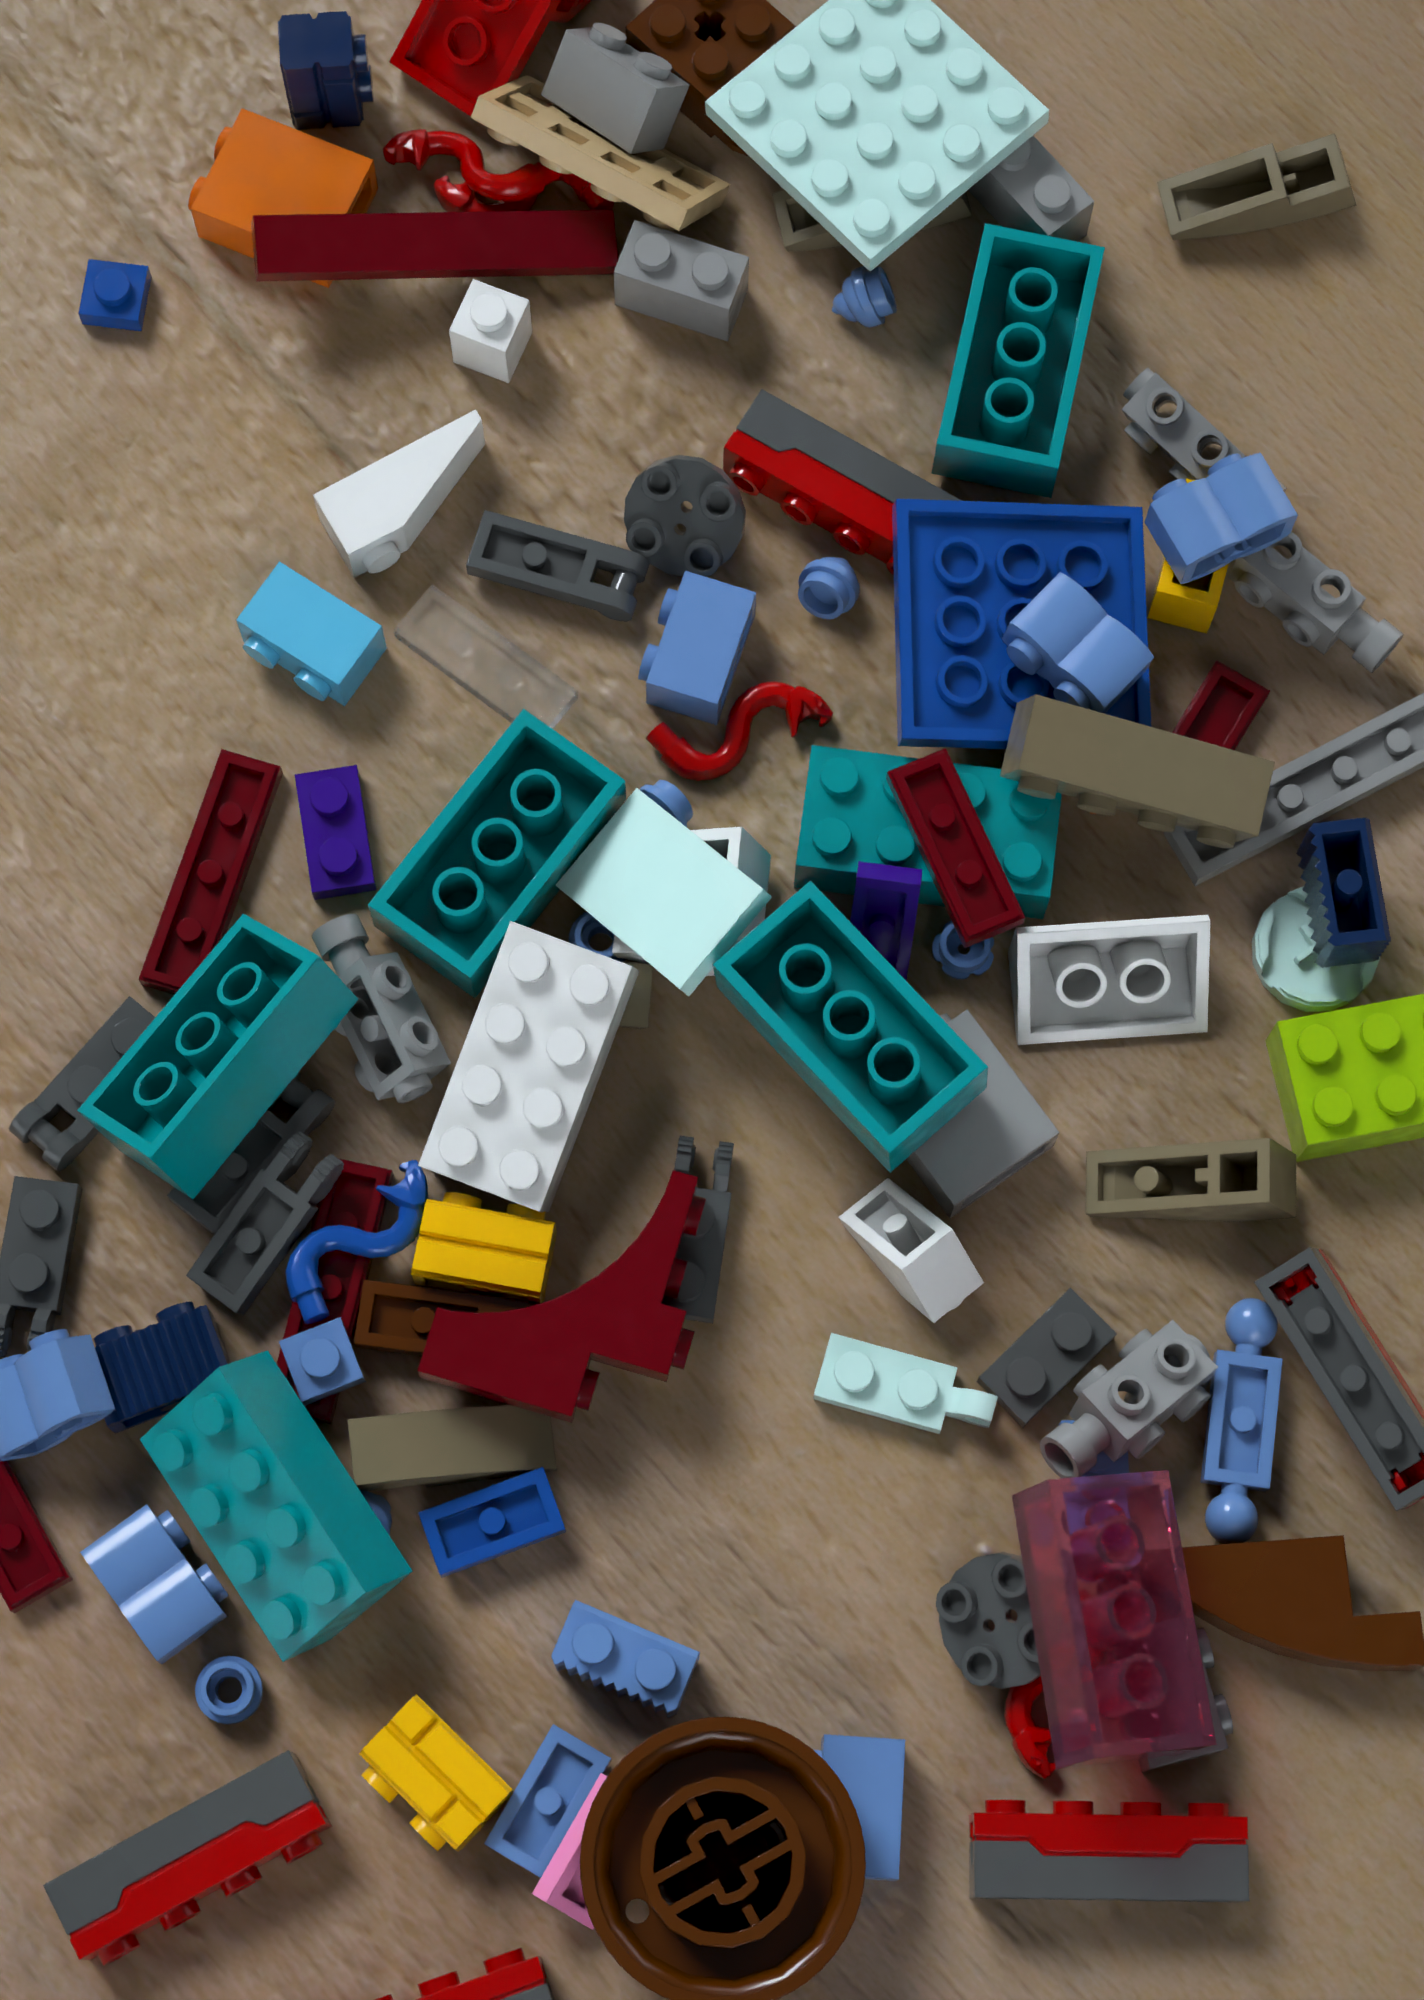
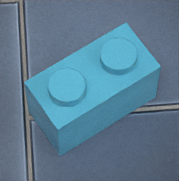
(310, 635)

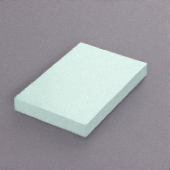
(663, 891)

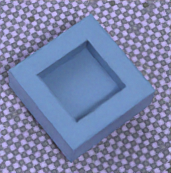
(322, 1361)

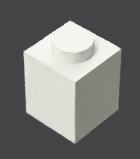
(490, 331)

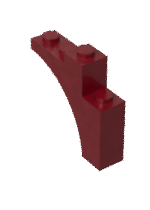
(618, 1318)

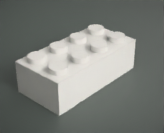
(529, 1067)

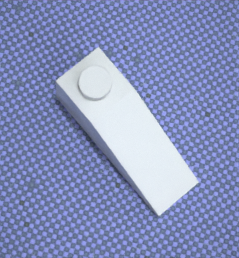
(390, 502)

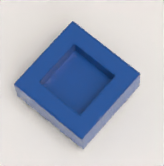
(115, 295)

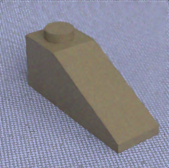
(1193, 1182)

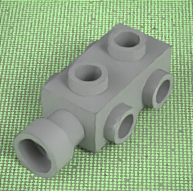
(1180, 435)
(1308, 612)
(388, 1023)
(1161, 1378)

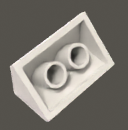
(1110, 979)

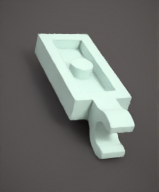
(897, 1386)

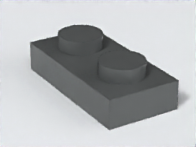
(1046, 1357)

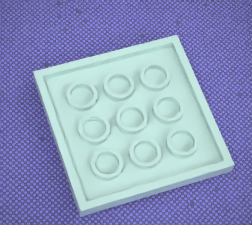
(876, 118)

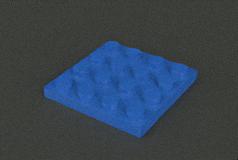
(963, 580)

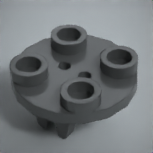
(657, 506)
(984, 1591)

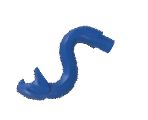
(302, 1266)

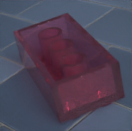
(1113, 1619)

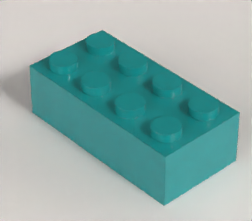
(1018, 360)
(856, 818)
(497, 851)
(850, 1026)
(218, 1055)
(275, 1504)

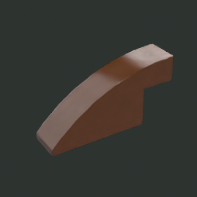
(1298, 1604)

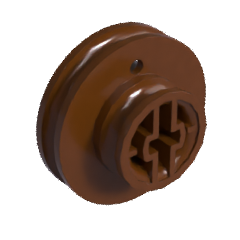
(782, 1793)

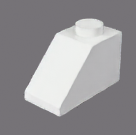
(912, 1249)

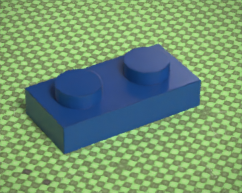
(492, 1522)

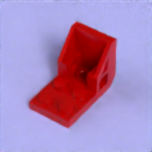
(475, 44)

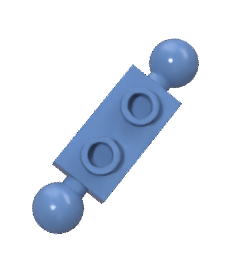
(1241, 1421)

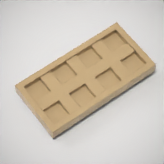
(656, 182)

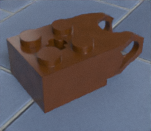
(707, 45)

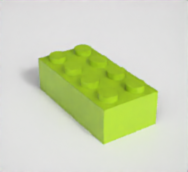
(1351, 1077)

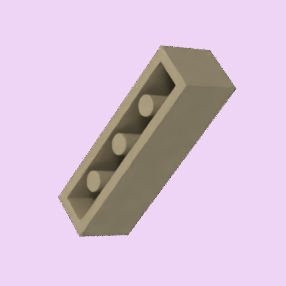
(1136, 770)

